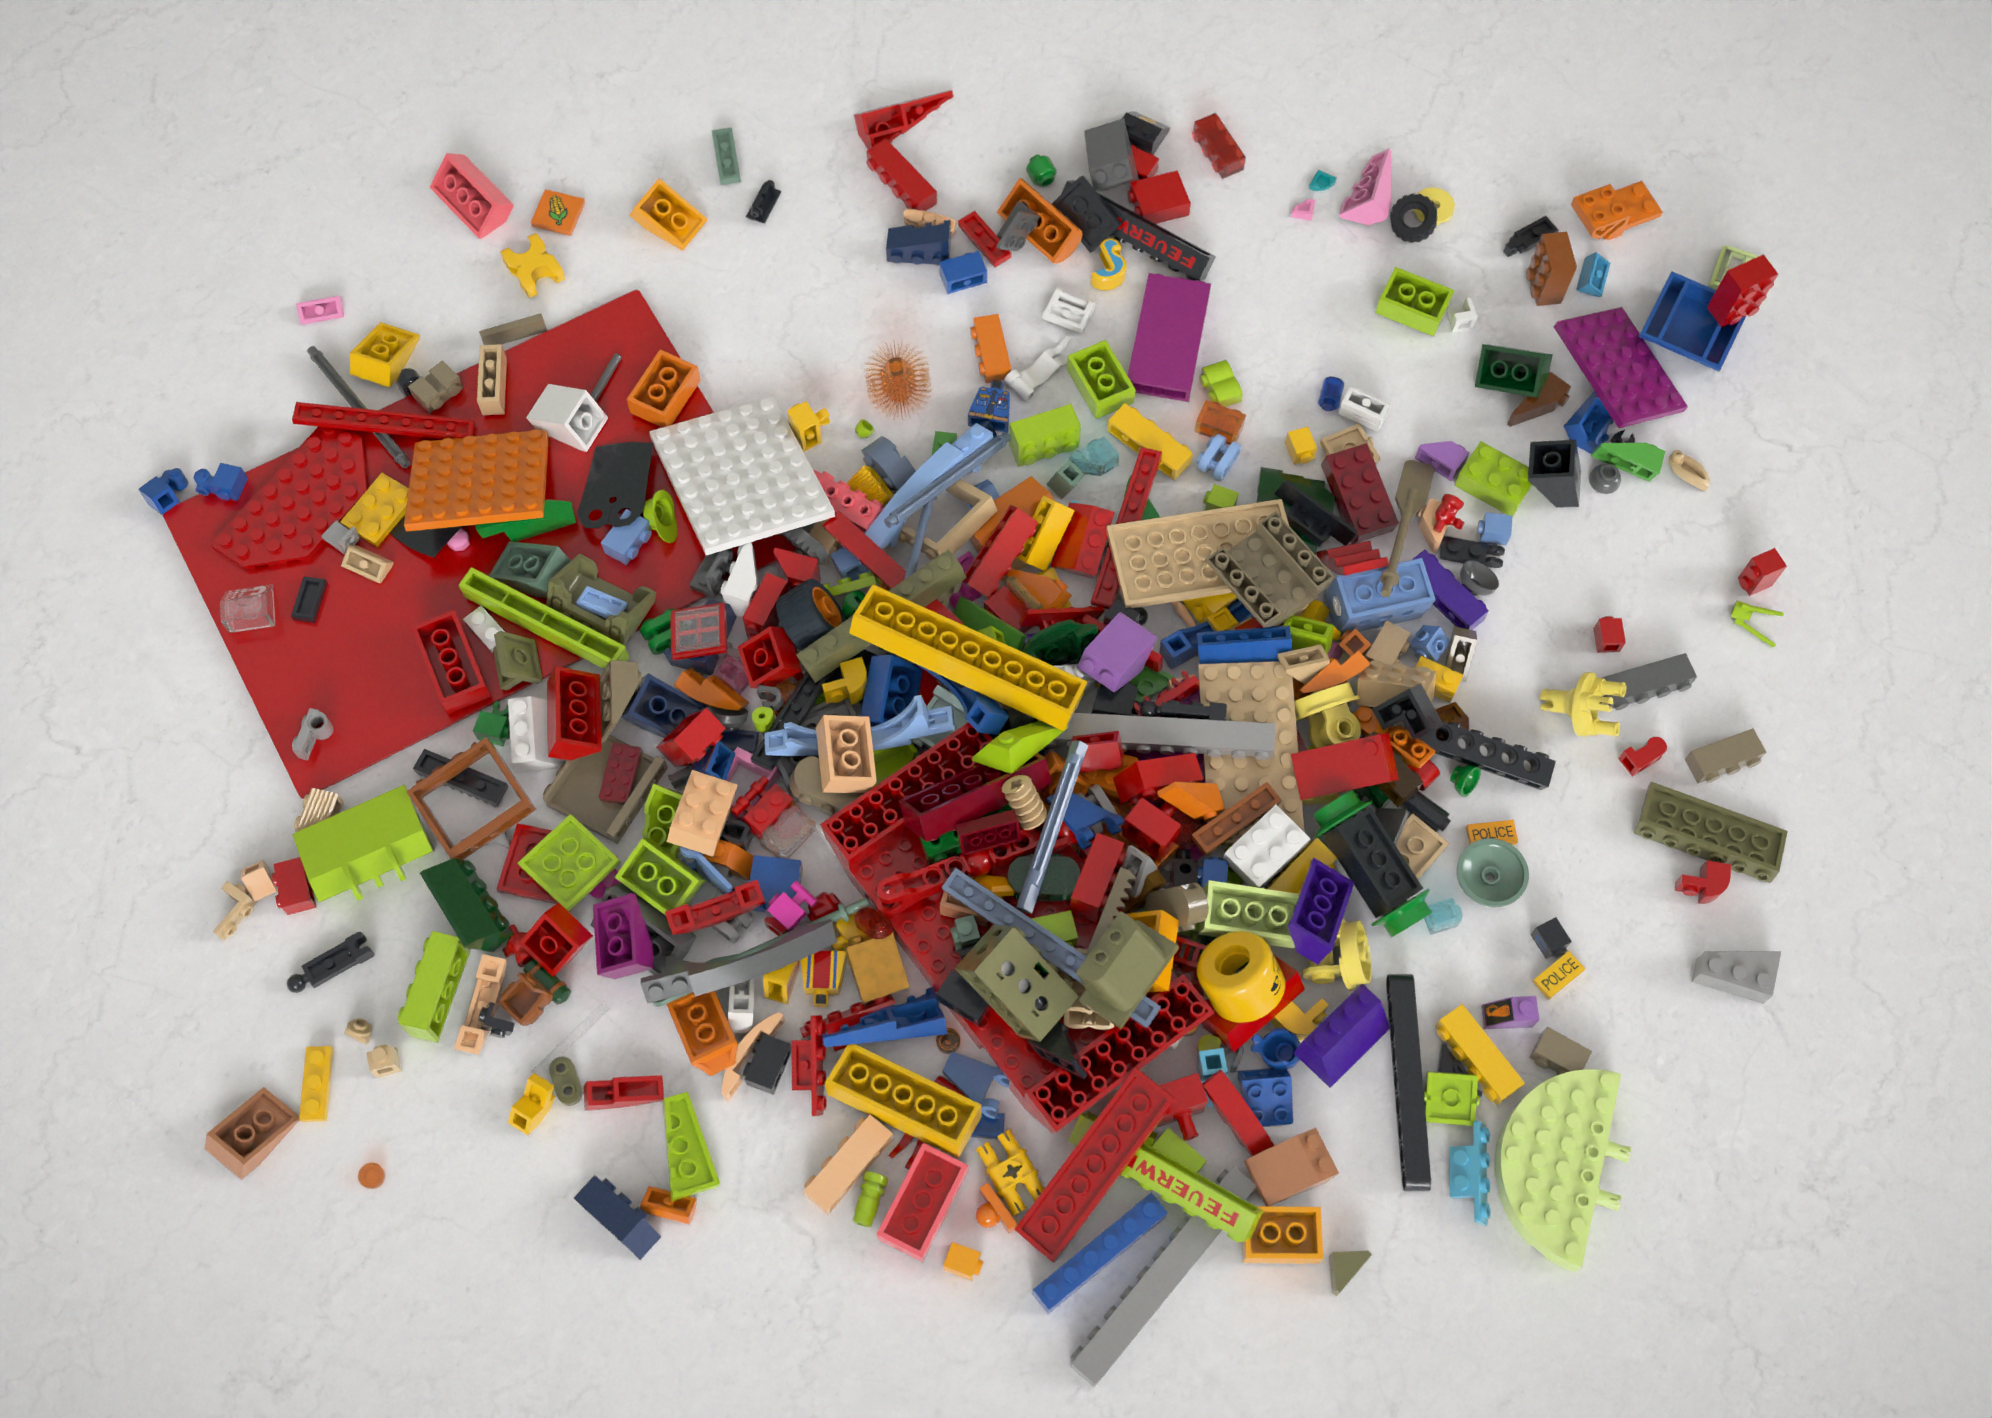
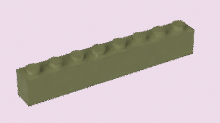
(919, 588)

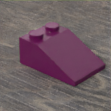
(621, 938)

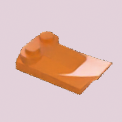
(704, 1031)

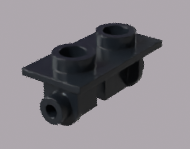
(764, 202)

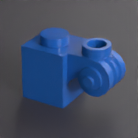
(226, 483)
(159, 491)

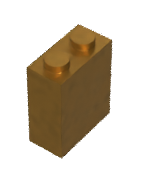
(875, 966)

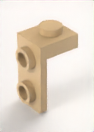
(240, 911)

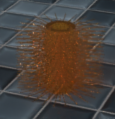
(898, 380)

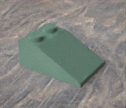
(529, 567)

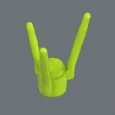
(1743, 611)

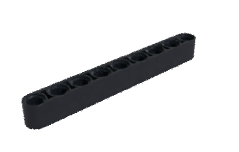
(1408, 1083)

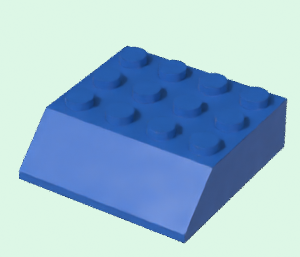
(1687, 326)

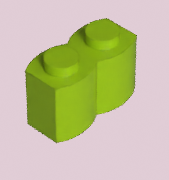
(1221, 384)

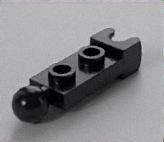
(1195, 710)
(331, 963)

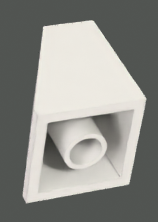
(568, 416)

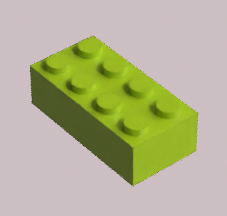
(433, 986)

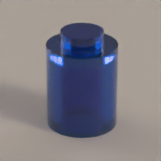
(1331, 393)

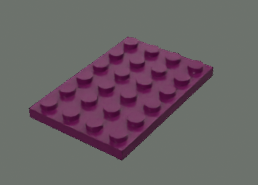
(1620, 367)

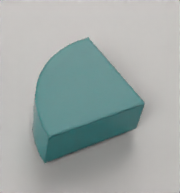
(1322, 181)

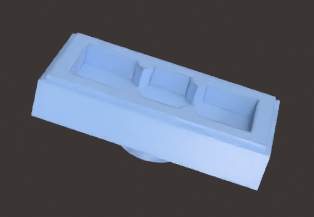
(600, 603)

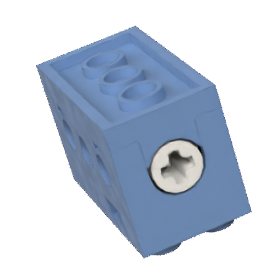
(1358, 602)

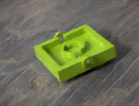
(1451, 1098)

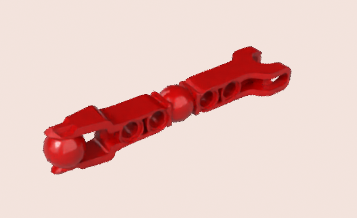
(914, 886)

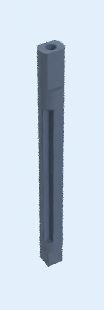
(1051, 827)

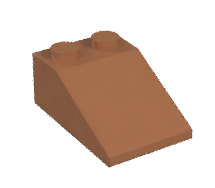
(250, 1133)
(1291, 1167)

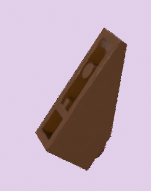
(1552, 395)

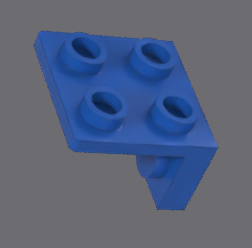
(1268, 1095)

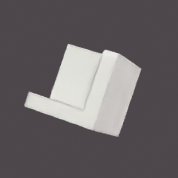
(1462, 317)

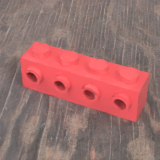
(849, 503)

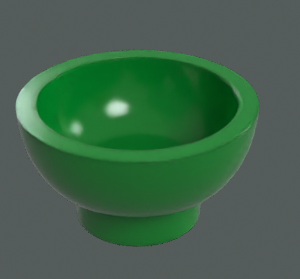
(1465, 779)

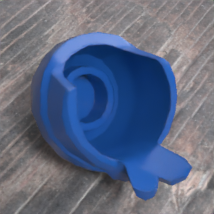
(1277, 1049)

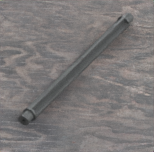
(317, 357)

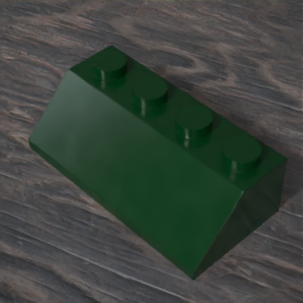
(467, 905)

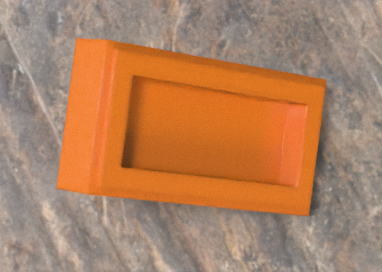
(993, 1211)

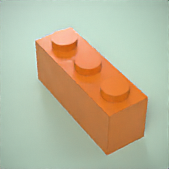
(990, 347)

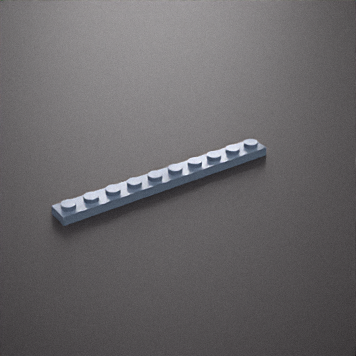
(1052, 947)

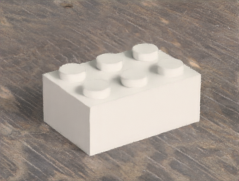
(1266, 848)

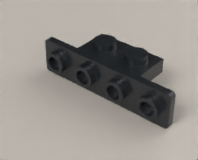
(1312, 518)

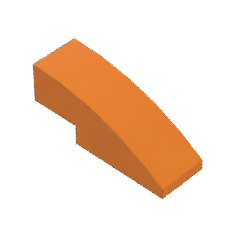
(1336, 674)
(710, 690)

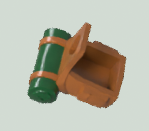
(532, 993)

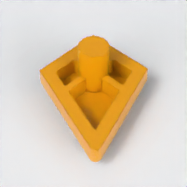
(996, 885)

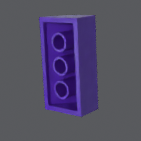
(1319, 911)
(1344, 1036)

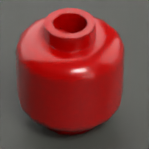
(825, 905)

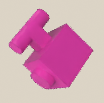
(789, 910)

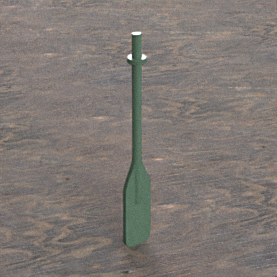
(843, 912)

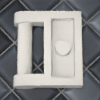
(1066, 314)

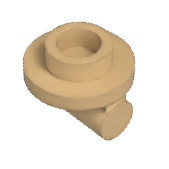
(359, 1030)

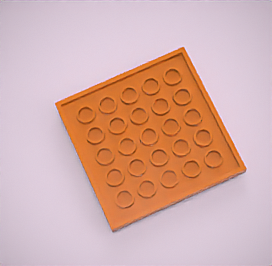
(477, 480)

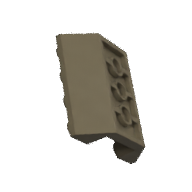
(1272, 571)

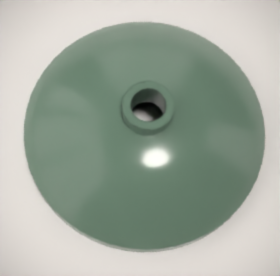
(1499, 861)

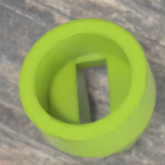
(864, 429)

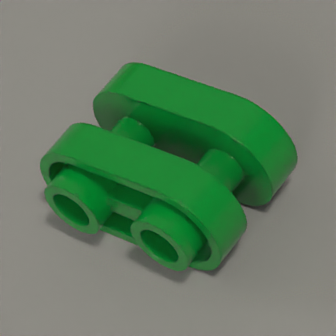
(658, 632)

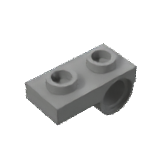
(305, 741)

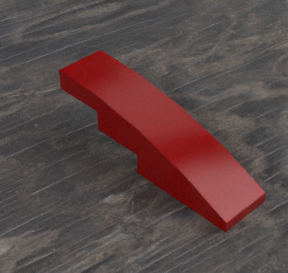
(1237, 1114)

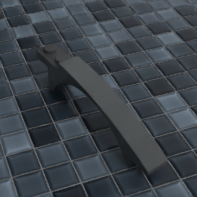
(701, 978)

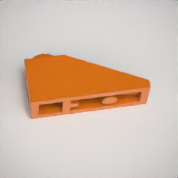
(1046, 590)
(1194, 799)

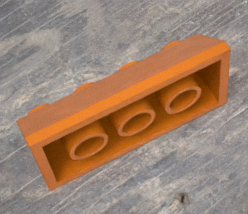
(1023, 496)

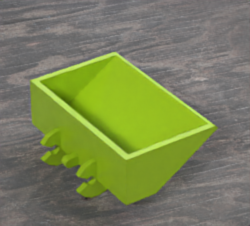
(362, 844)

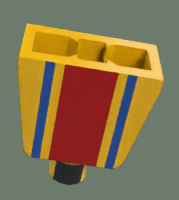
(823, 975)
(780, 983)

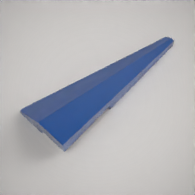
(1589, 424)
(908, 1020)

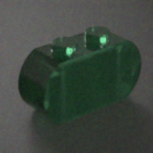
(1058, 881)

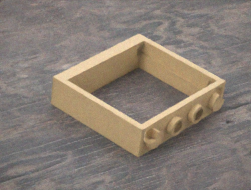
(981, 512)

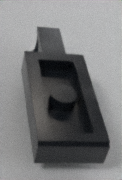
(1529, 236)

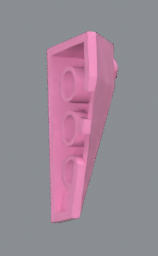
(1372, 193)

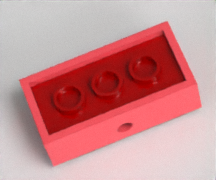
(922, 1202)

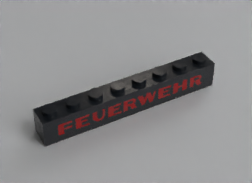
(1159, 242)

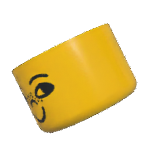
(1249, 992)

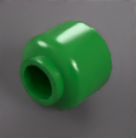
(1041, 170)

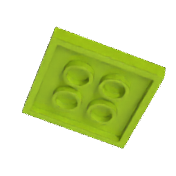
(569, 863)

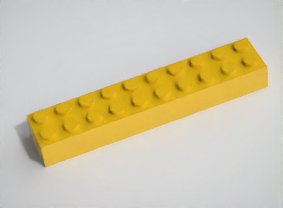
(967, 657)

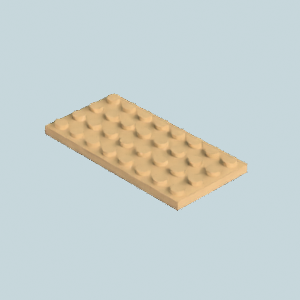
(1166, 556)
(1262, 695)

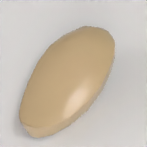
(1689, 470)

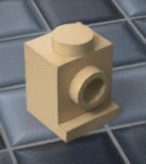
(383, 1061)

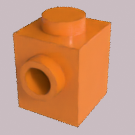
(1353, 641)

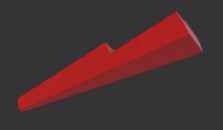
(897, 118)

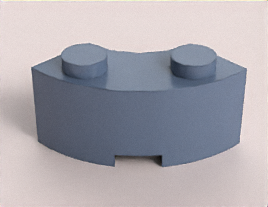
(888, 463)

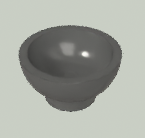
(1605, 478)

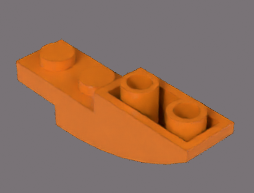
(1414, 752)

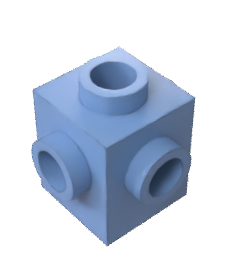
(1429, 642)

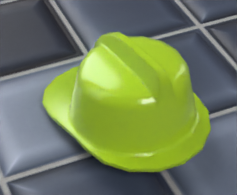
(661, 515)

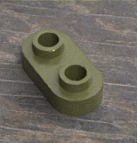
(565, 1080)

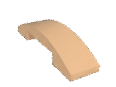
(487, 989)
(768, 1026)

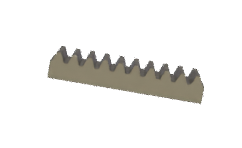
(1113, 904)

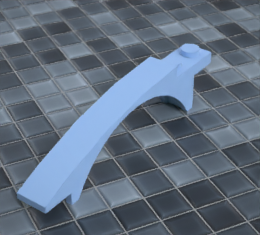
(937, 465)
(899, 731)

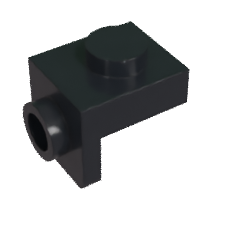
(498, 1027)

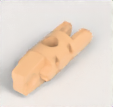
(919, 218)

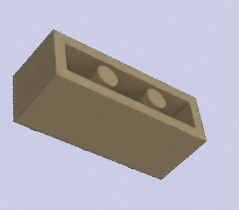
(1725, 756)

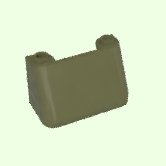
(570, 583)

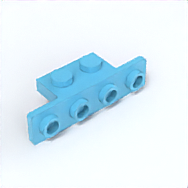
(1469, 1172)

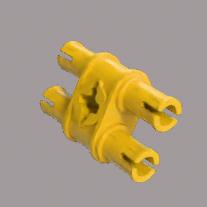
(997, 1169)

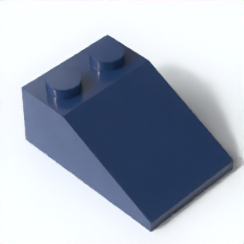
(659, 706)

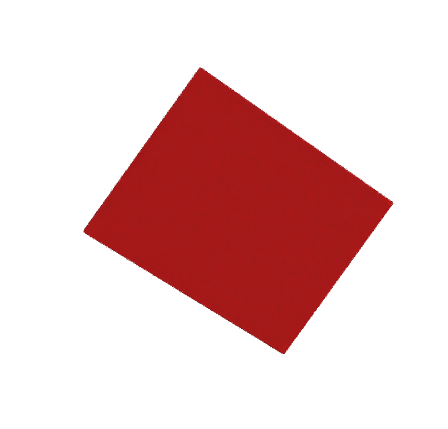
(361, 651)

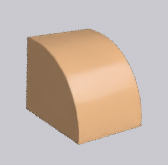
(258, 880)

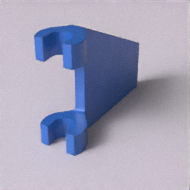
(1084, 814)

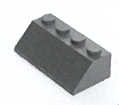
(658, 928)

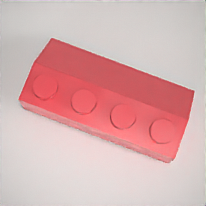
(471, 195)

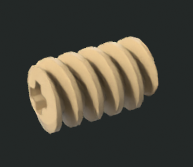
(1025, 801)

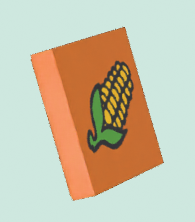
(558, 212)

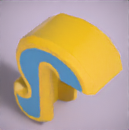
(1115, 267)

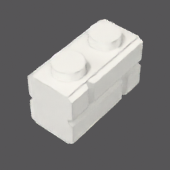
(1364, 408)

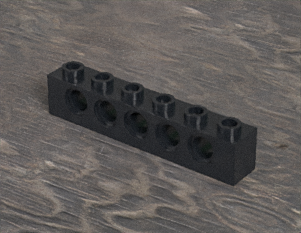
(1541, 766)

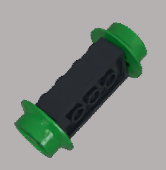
(1373, 863)

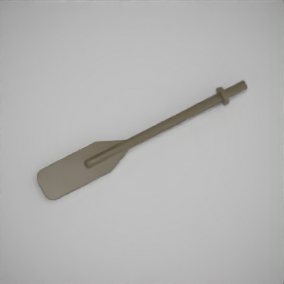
(1410, 499)

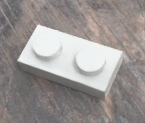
(483, 627)

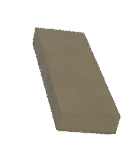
(513, 330)

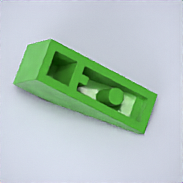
(1634, 458)

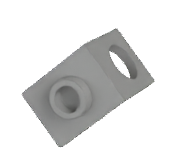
(340, 536)

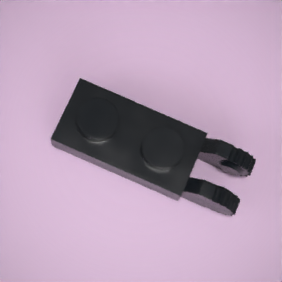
(1464, 550)

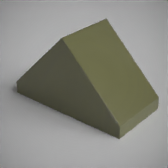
(1344, 1267)

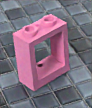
(743, 759)

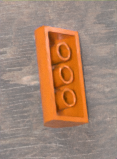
(1054, 232)

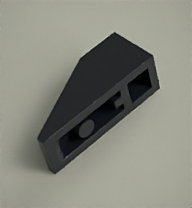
(1060, 1050)

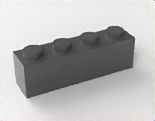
(1653, 680)

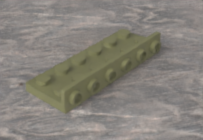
(1711, 832)

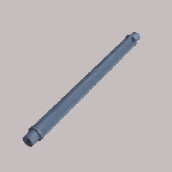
(947, 480)

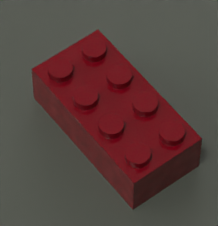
(1359, 492)

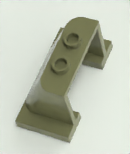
(1123, 968)

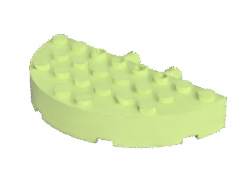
(1554, 1160)

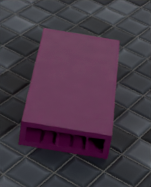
(1168, 336)

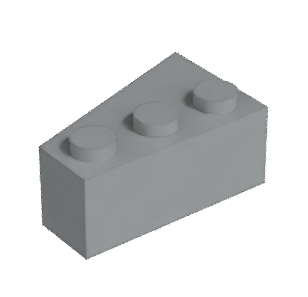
(1739, 972)

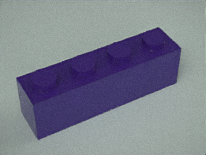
(1451, 596)

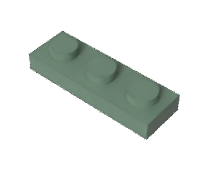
(726, 156)

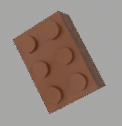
(1551, 268)

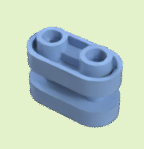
(1214, 446)

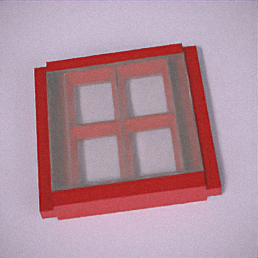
(698, 631)

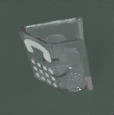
(248, 608)

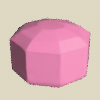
(459, 541)

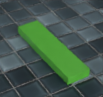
(978, 618)

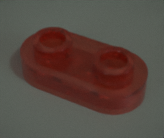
(873, 923)

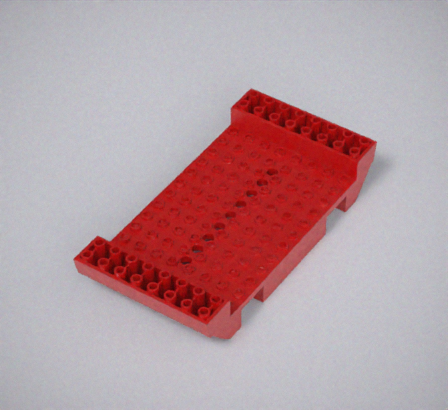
(877, 844)

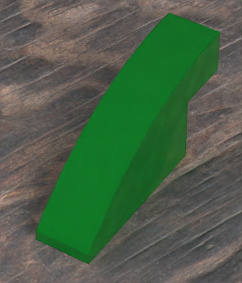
(556, 515)

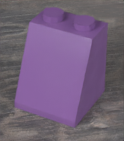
(1117, 652)

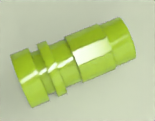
(869, 1199)

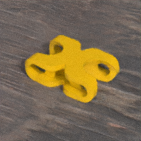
(532, 265)

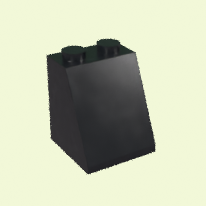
(1556, 471)

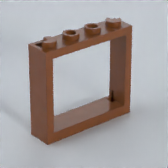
(489, 831)

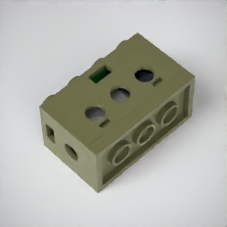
(1017, 981)

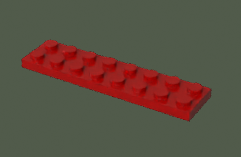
(1095, 1164)

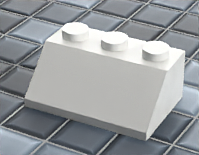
(529, 735)

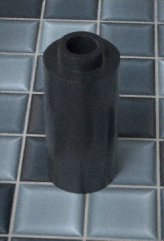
(1427, 811)

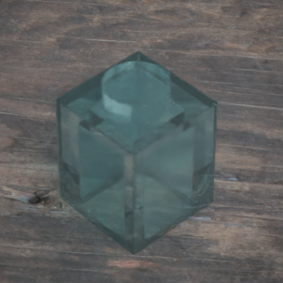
(1444, 916)

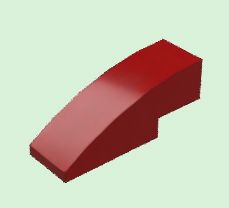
(623, 1092)

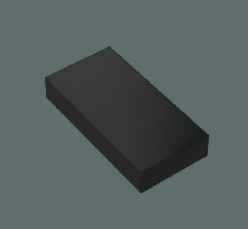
(309, 599)

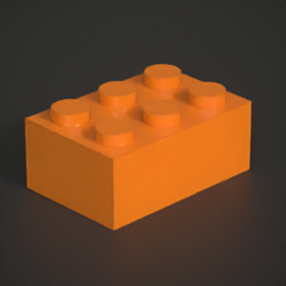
(663, 389)

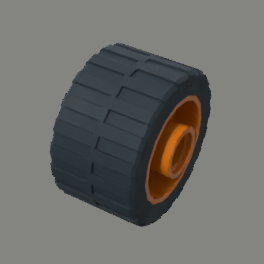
(808, 613)

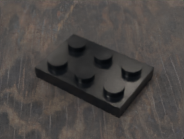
(1088, 212)

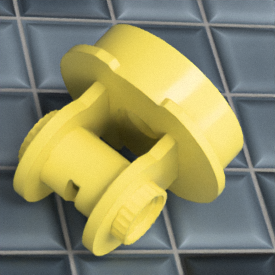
(1329, 715)
(1354, 959)

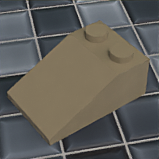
(616, 690)

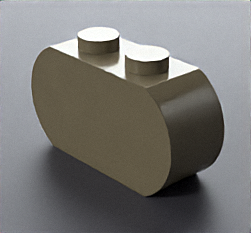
(807, 786)
(1184, 902)

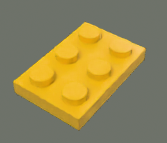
(378, 510)

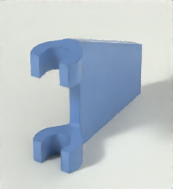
(706, 870)
(974, 1080)

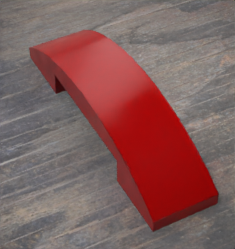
(716, 910)

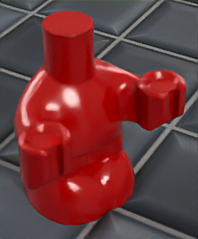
(1446, 513)
(513, 947)

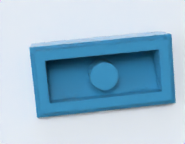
(1593, 275)

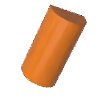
(658, 1203)

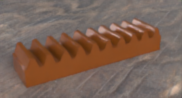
(1236, 819)

